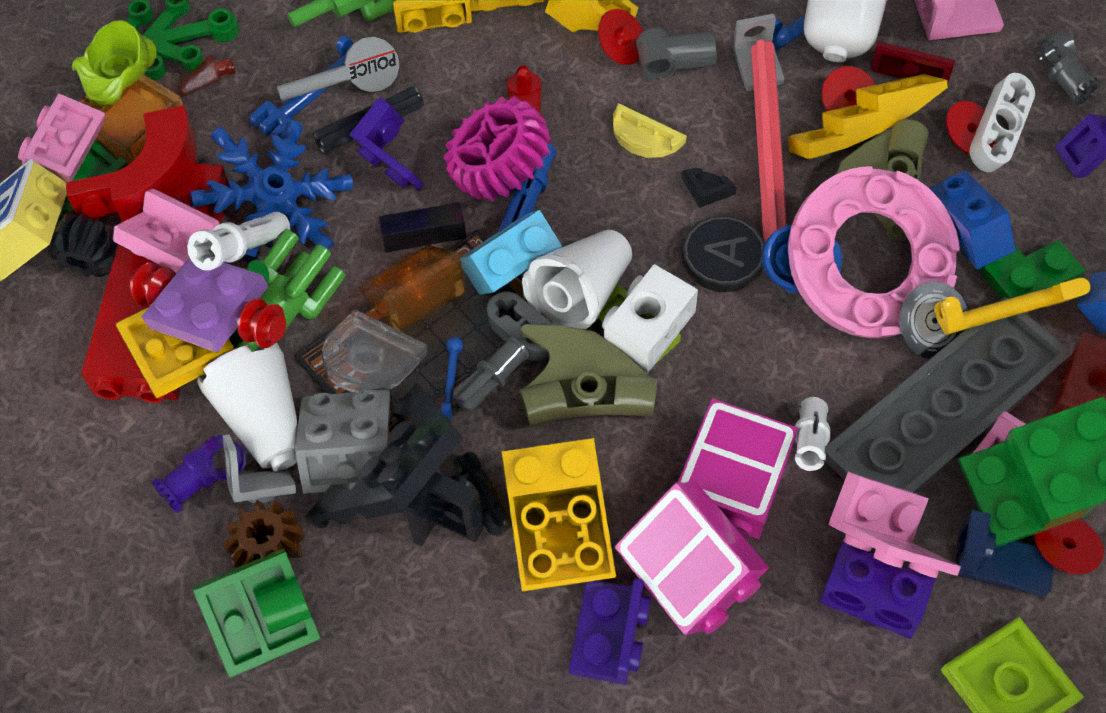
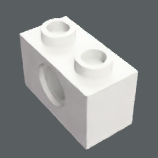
(654, 294)

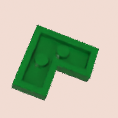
(1022, 275)

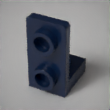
(1010, 565)

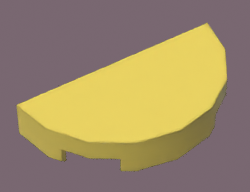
(644, 135)

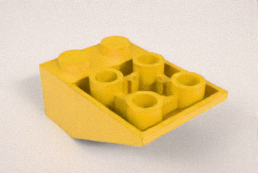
(558, 515)

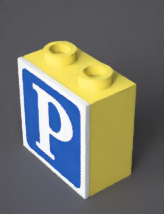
(28, 214)

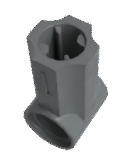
(665, 54)

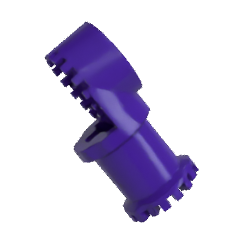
(195, 473)

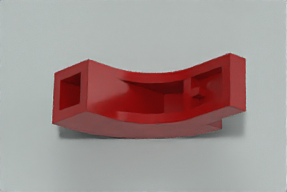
(162, 166)

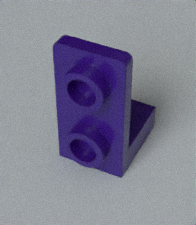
(376, 130)
(1084, 146)

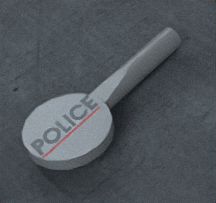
(368, 65)

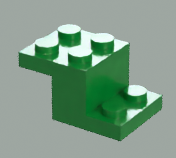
(1041, 473)

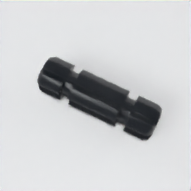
(494, 514)

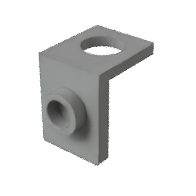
(743, 44)
(254, 486)

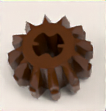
(275, 523)

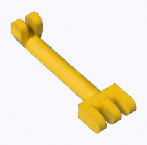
(953, 319)

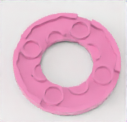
(879, 192)

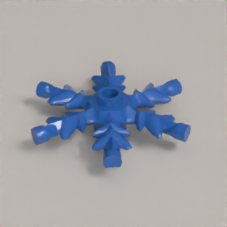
(272, 187)

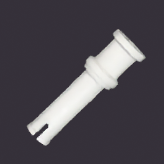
(231, 241)

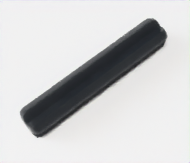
(338, 132)

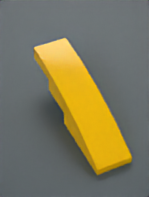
(875, 112)

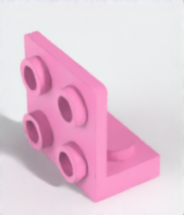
(958, 17)
(63, 137)
(885, 520)

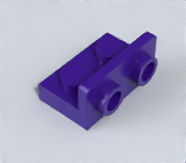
(607, 631)

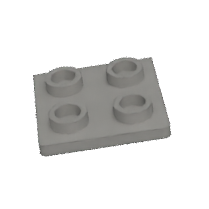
(340, 436)

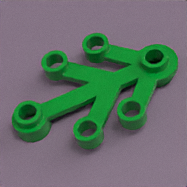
(221, 26)

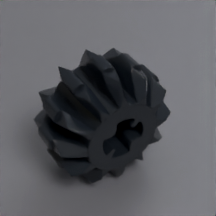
(83, 245)

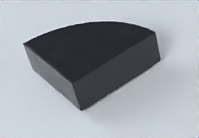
(707, 187)

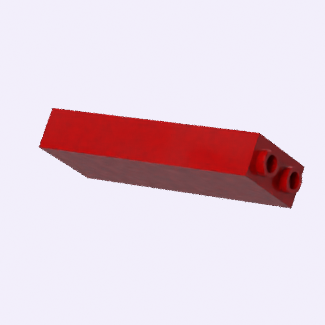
(109, 363)

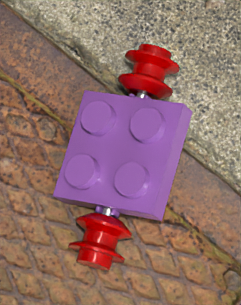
(207, 304)

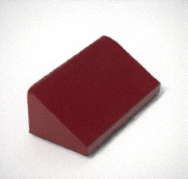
(907, 63)

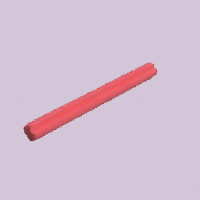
(768, 137)

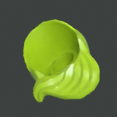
(114, 62)

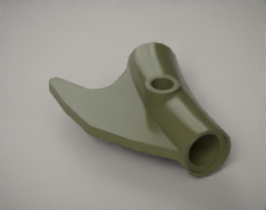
(893, 150)
(578, 362)

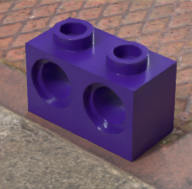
(877, 591)

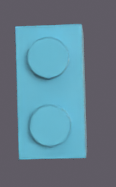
(509, 252)

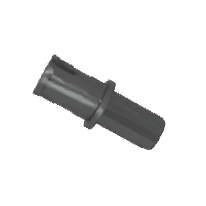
(490, 374)

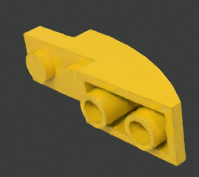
(426, 14)

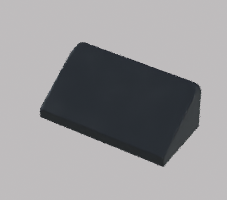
(422, 227)

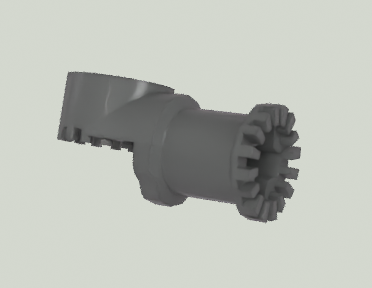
(1066, 68)

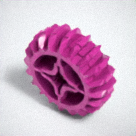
(497, 148)

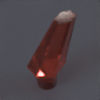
(206, 74)

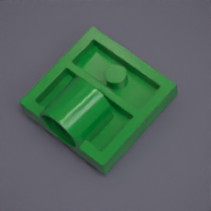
(256, 612)

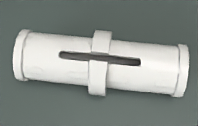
(812, 434)

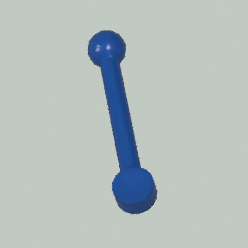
(454, 346)

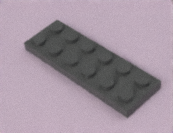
(948, 403)

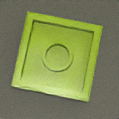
(1011, 675)

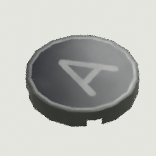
(723, 253)

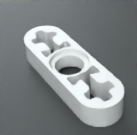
(989, 130)

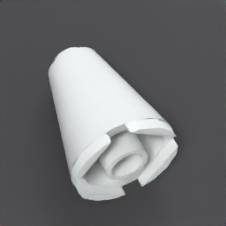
(577, 277)
(255, 402)

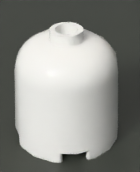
(843, 26)

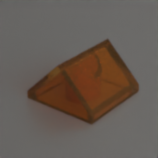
(415, 286)

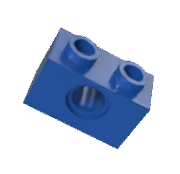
(978, 217)

